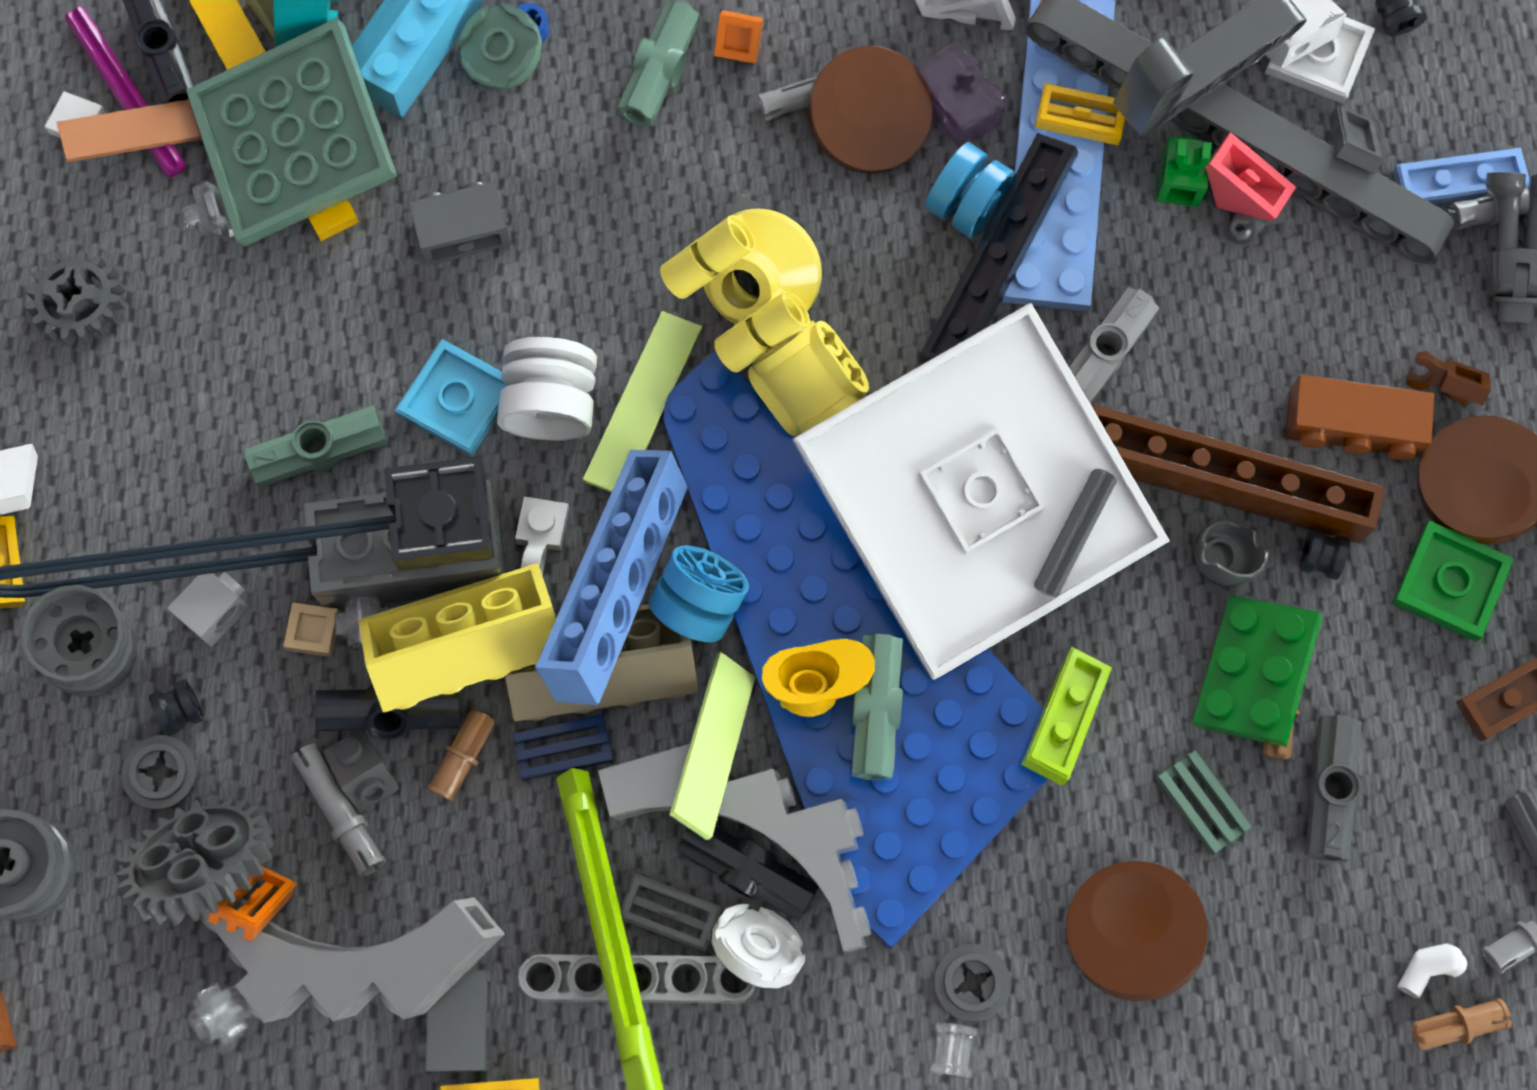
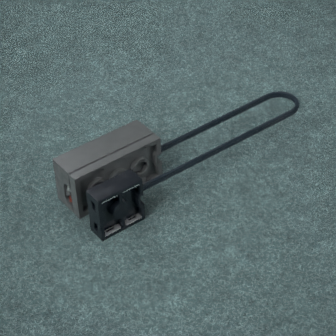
(413, 542)

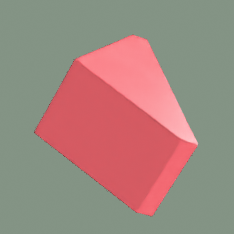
(1246, 182)

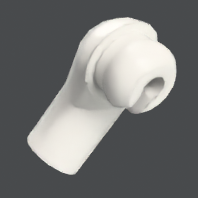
(1431, 962)

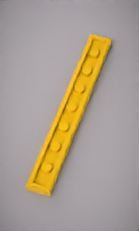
(238, 43)

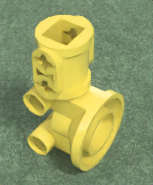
(797, 364)

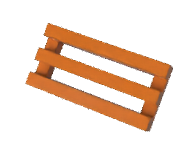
(241, 917)

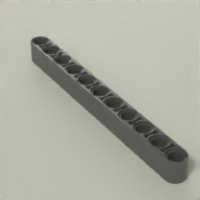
(1338, 187)

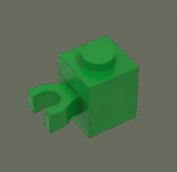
(1183, 171)

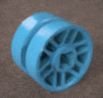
(969, 190)
(698, 593)

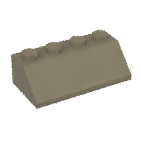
(649, 667)

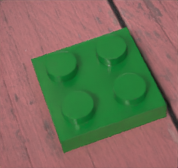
(1452, 581)

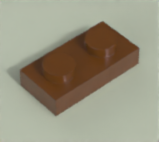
(1502, 701)

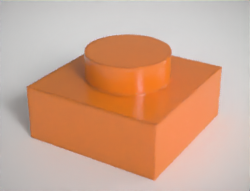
(738, 36)

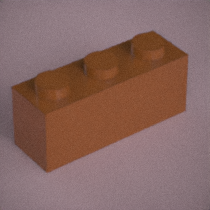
(1360, 417)

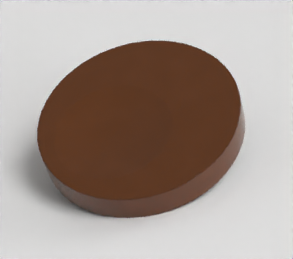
(869, 109)
(1481, 479)
(1137, 931)

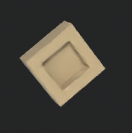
(311, 630)

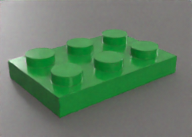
(1257, 670)

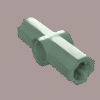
(659, 63)
(289, 456)
(878, 711)

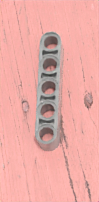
(661, 989)

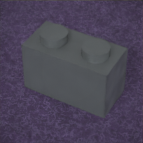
(459, 222)
(460, 1027)

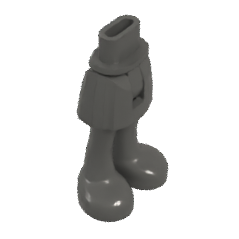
(1510, 267)

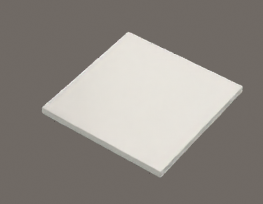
(965, 484)

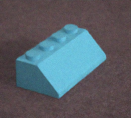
(406, 46)

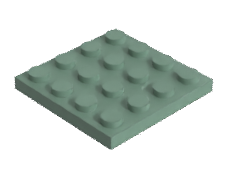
(291, 132)

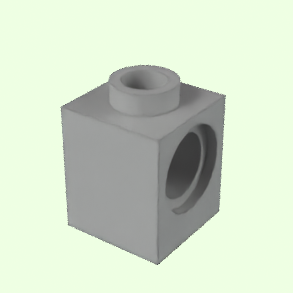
(210, 606)

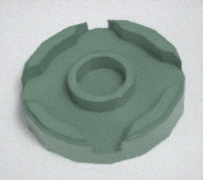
(500, 46)

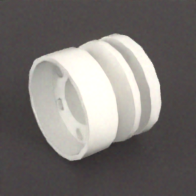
(547, 389)

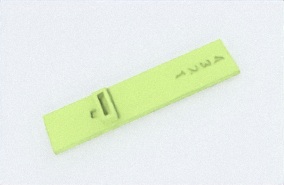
(643, 398)
(713, 746)

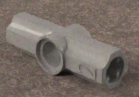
(1118, 330)

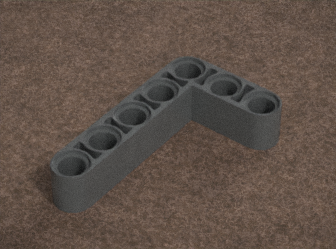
(1170, 81)

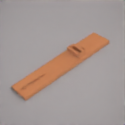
(128, 130)

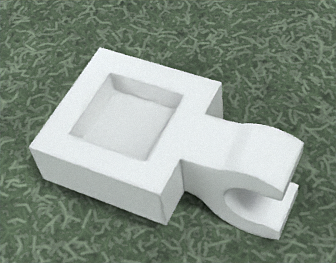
(541, 528)

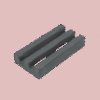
(659, 929)

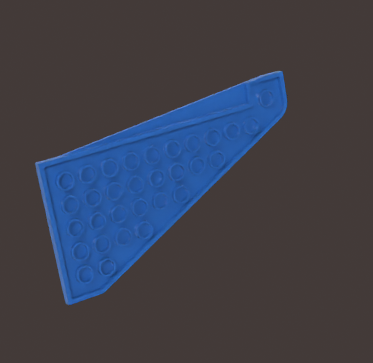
(957, 734)

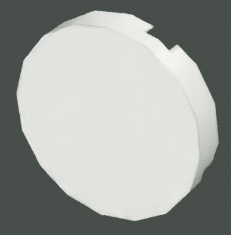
(758, 946)

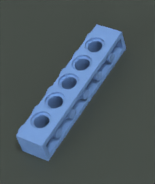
(612, 578)

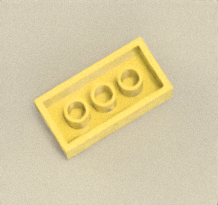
(457, 637)

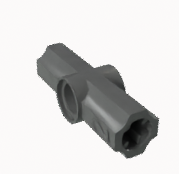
(1332, 818)

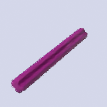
(118, 81)

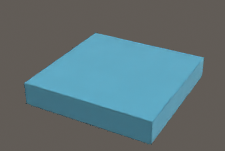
(454, 398)

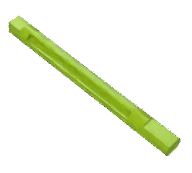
(613, 951)

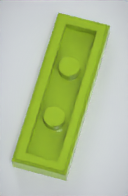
(1066, 716)

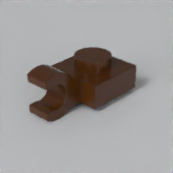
(1457, 380)

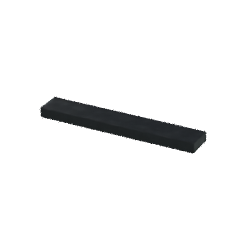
(1003, 244)

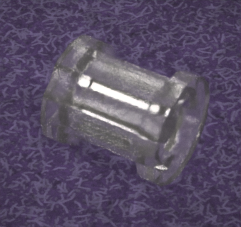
(953, 1050)

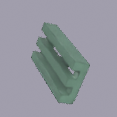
(1217, 791)

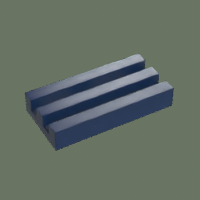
(561, 729)

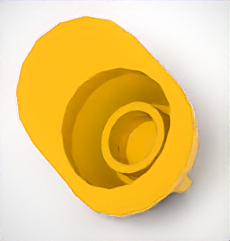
(817, 675)

